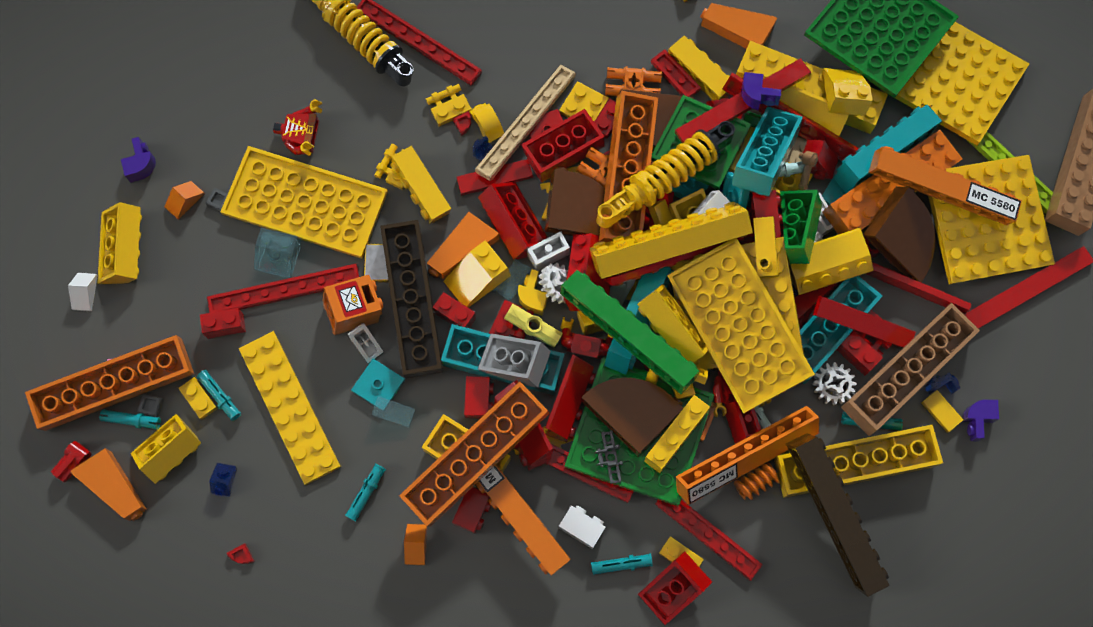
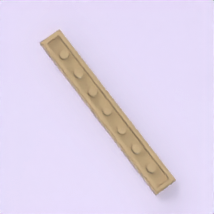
(525, 123)

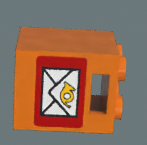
(348, 305)

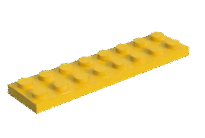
(289, 408)

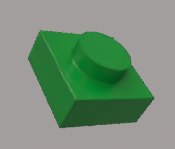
(752, 118)

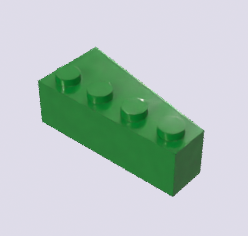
(800, 221)

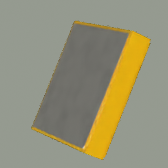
(375, 263)

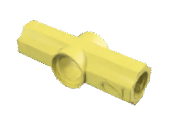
(544, 332)

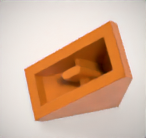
(183, 198)
(415, 544)

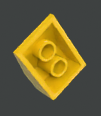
(846, 92)
(477, 275)

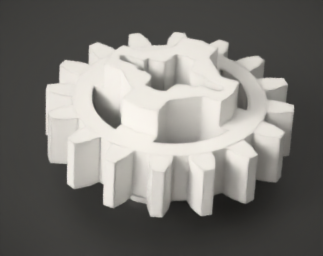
(552, 279)
(831, 376)

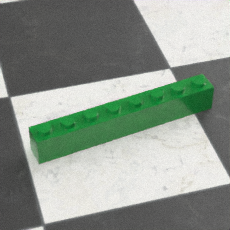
(629, 331)

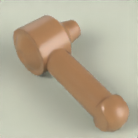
(809, 160)

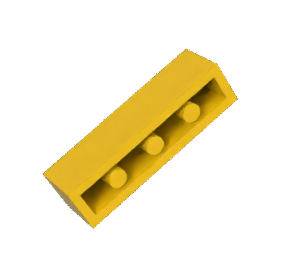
(700, 68)
(420, 184)
(677, 434)

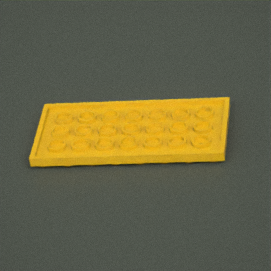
(304, 202)
(740, 325)

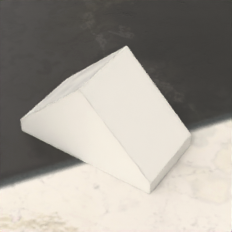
(82, 291)
(365, 342)

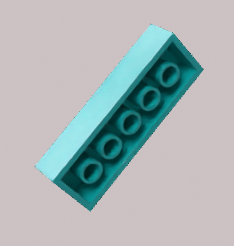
(901, 138)
(767, 151)
(822, 336)
(465, 350)
(618, 357)

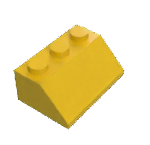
(165, 449)

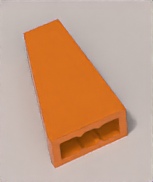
(738, 24)
(459, 243)
(109, 482)

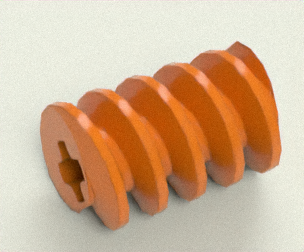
(756, 480)

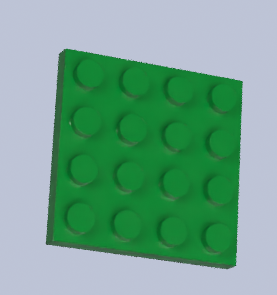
(686, 111)

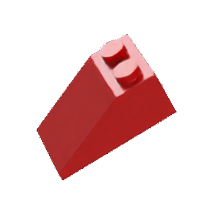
(675, 588)

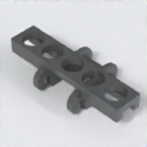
(609, 463)

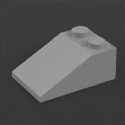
(515, 359)

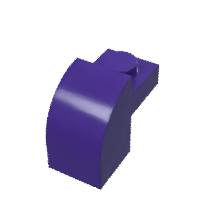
(754, 94)
(139, 165)
(979, 413)

